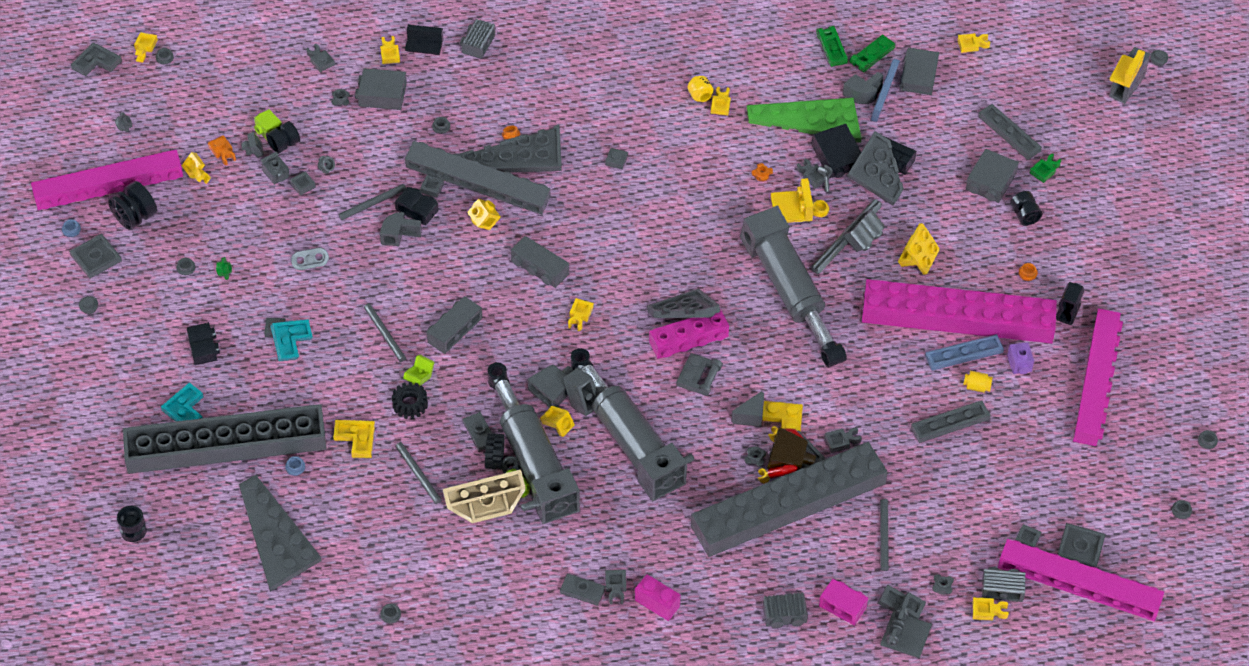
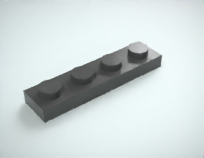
(1010, 131)
(950, 421)

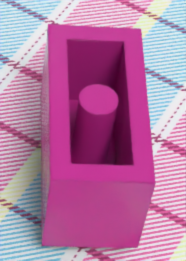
(657, 597)
(843, 601)

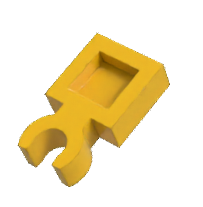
(971, 43)
(389, 51)
(721, 102)
(580, 312)
(986, 609)

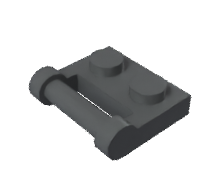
(693, 372)

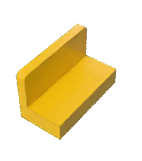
(1127, 69)

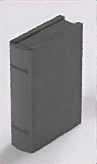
(919, 71)

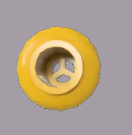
(700, 88)

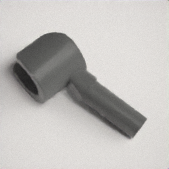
(826, 171)

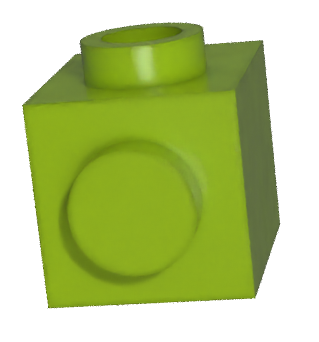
(266, 122)

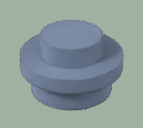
(71, 228)
(295, 466)

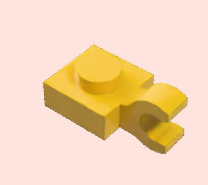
(143, 44)
(193, 166)

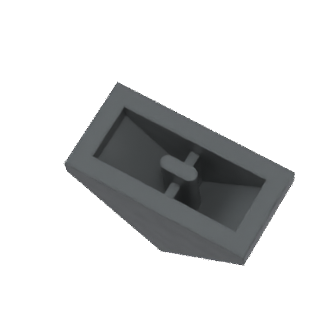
(749, 412)

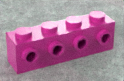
(688, 334)

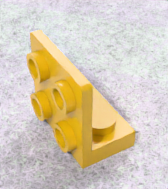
(795, 205)

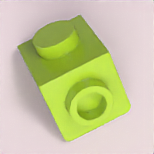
(420, 371)

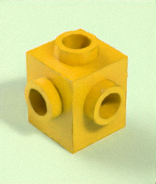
(484, 214)

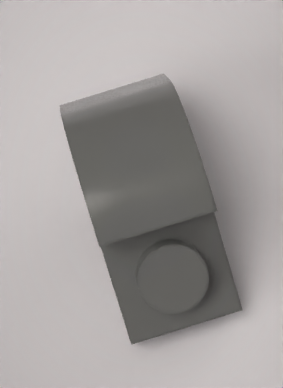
(861, 90)
(395, 226)

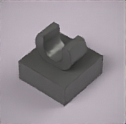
(253, 145)

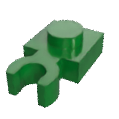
(1045, 169)

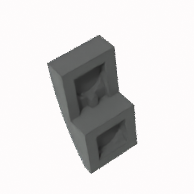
(894, 600)

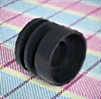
(132, 205)

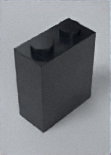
(836, 149)

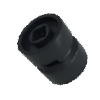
(282, 138)
(1026, 208)
(131, 523)

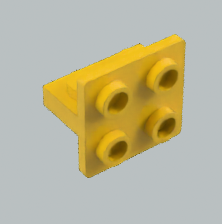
(920, 250)

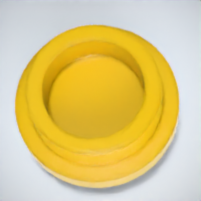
(820, 208)

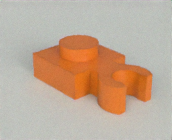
(222, 148)

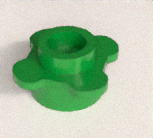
(224, 268)

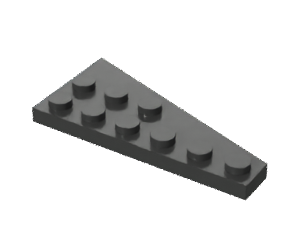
(522, 153)
(278, 539)

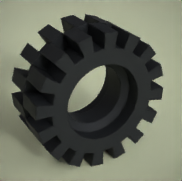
(409, 409)
(494, 451)

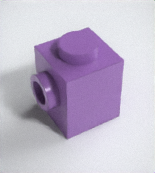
(1020, 358)

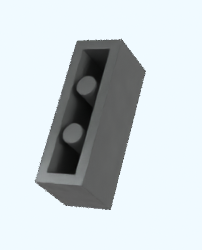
(539, 262)
(454, 325)

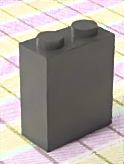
(381, 89)
(1123, 93)
(992, 175)

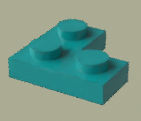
(285, 337)
(180, 405)

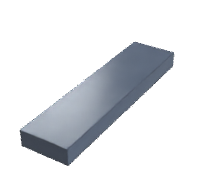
(885, 89)
(964, 352)

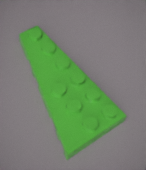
(807, 116)

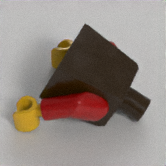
(786, 454)

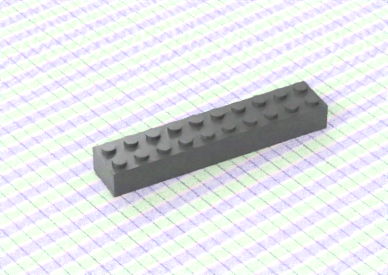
(224, 439)
(788, 499)

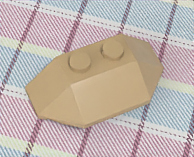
(486, 497)

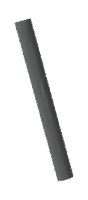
(371, 202)
(385, 333)
(418, 473)
(884, 547)

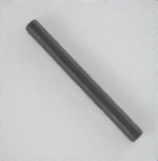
(839, 243)

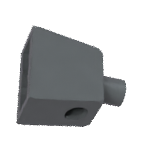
(549, 385)

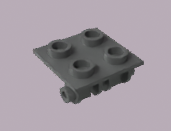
(906, 633)

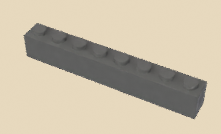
(478, 177)

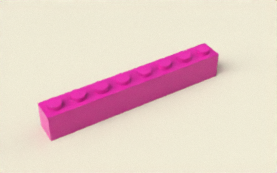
(106, 179)
(1097, 376)
(1082, 579)

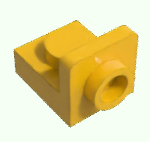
(558, 419)

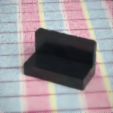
(424, 39)

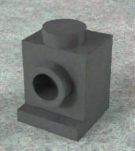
(275, 168)

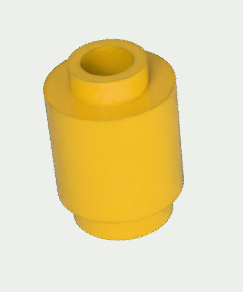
(978, 381)

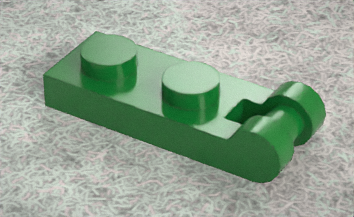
(832, 46)
(872, 53)

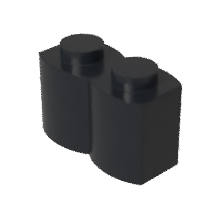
(417, 205)
(1070, 303)
(202, 343)

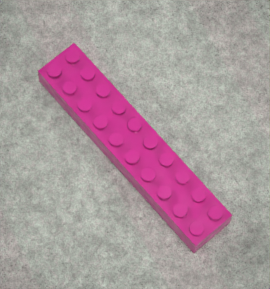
(959, 311)

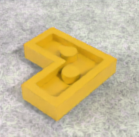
(786, 413)
(359, 432)

